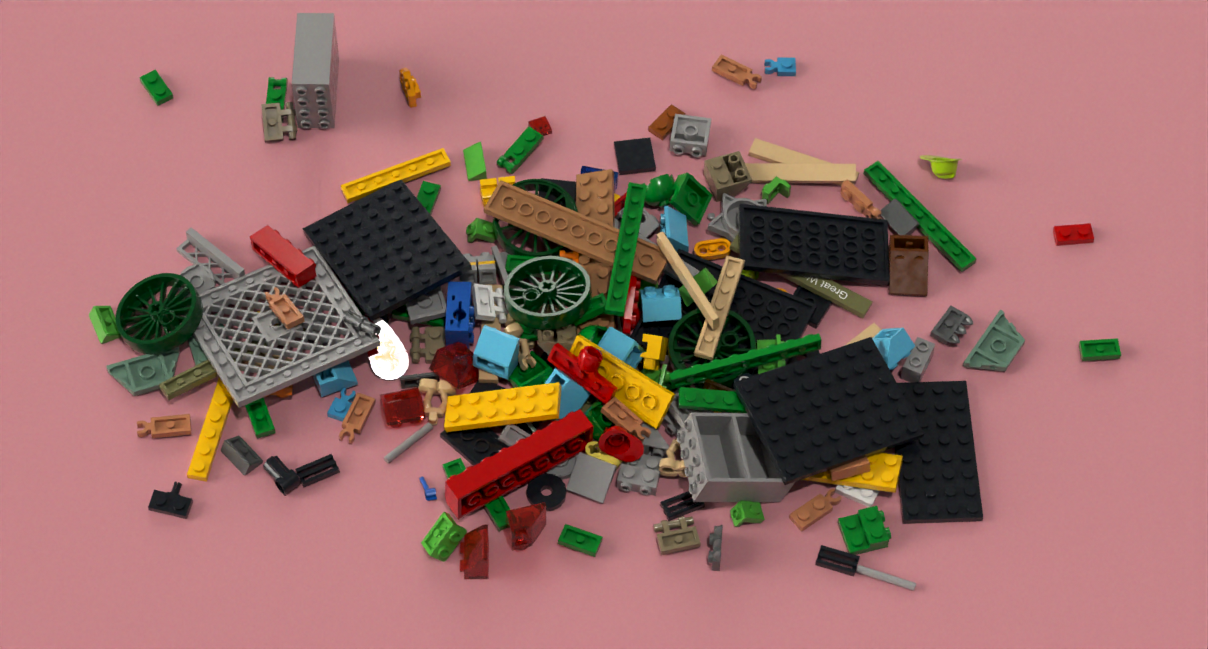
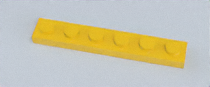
(404, 171)
(210, 433)

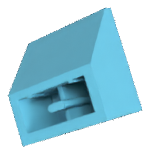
(675, 228)
(660, 303)
(893, 345)
(622, 347)
(496, 352)
(335, 379)
(572, 394)

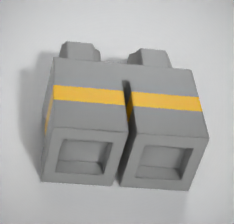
(484, 265)

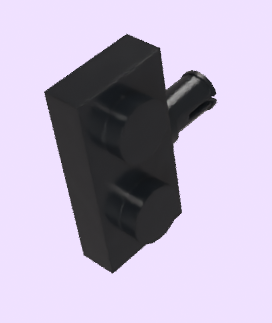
(171, 502)

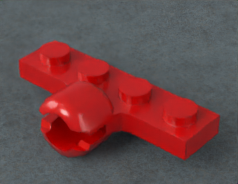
(632, 311)
(584, 370)

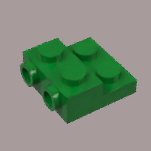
(690, 197)
(532, 376)
(865, 531)

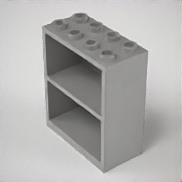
(315, 70)
(728, 460)

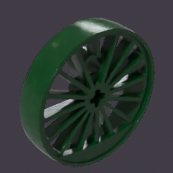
(533, 185)
(548, 292)
(159, 313)
(722, 351)

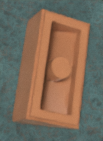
(854, 468)

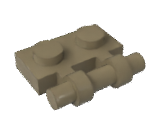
(273, 122)
(433, 338)
(677, 540)

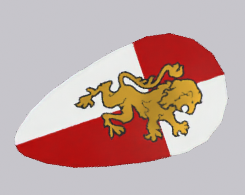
(390, 358)

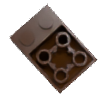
(908, 265)

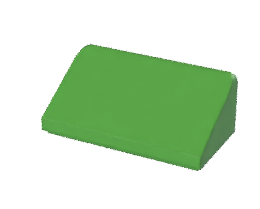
(475, 162)
(704, 280)
(104, 323)

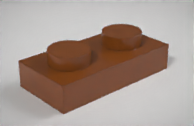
(664, 123)

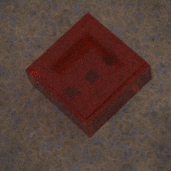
(541, 125)

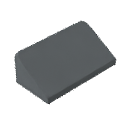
(899, 218)
(411, 381)
(241, 455)

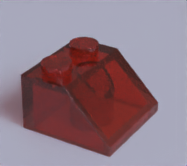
(455, 365)
(402, 407)
(525, 525)
(475, 554)

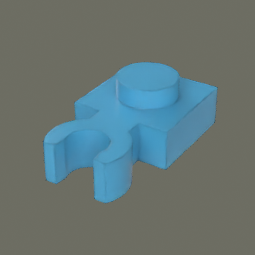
(783, 66)
(341, 406)

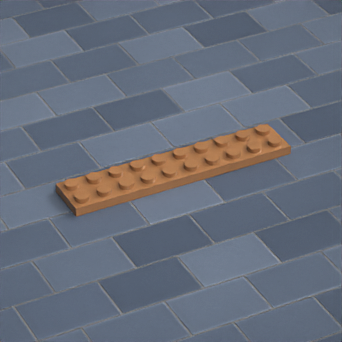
(596, 201)
(571, 229)

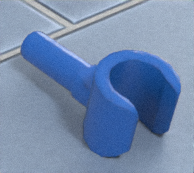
(430, 493)

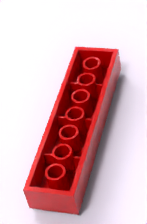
(518, 463)

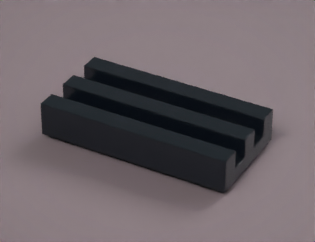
(315, 468)
(680, 507)
(838, 557)

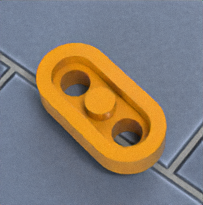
(712, 248)

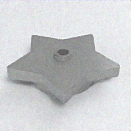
(728, 221)

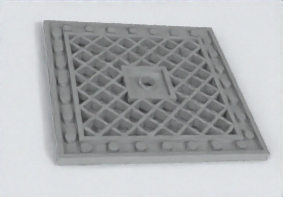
(246, 388)

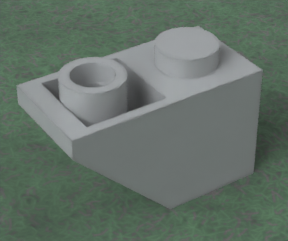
(655, 444)

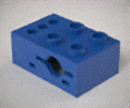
(459, 305)

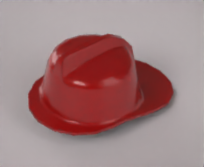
(620, 444)

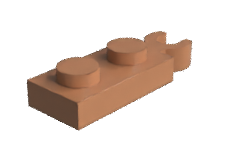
(735, 72)
(859, 200)
(284, 309)
(357, 416)
(624, 417)
(166, 426)
(814, 510)

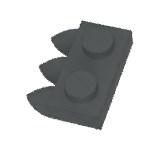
(950, 325)
(715, 555)

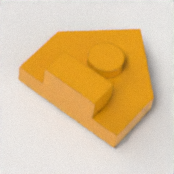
(409, 87)

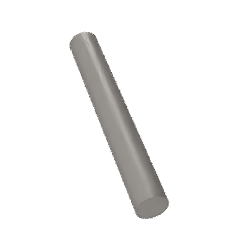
(408, 442)
(886, 577)

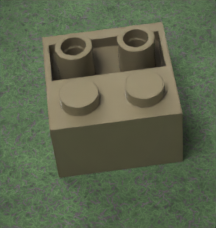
(726, 175)
(563, 336)

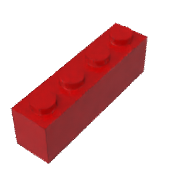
(283, 256)

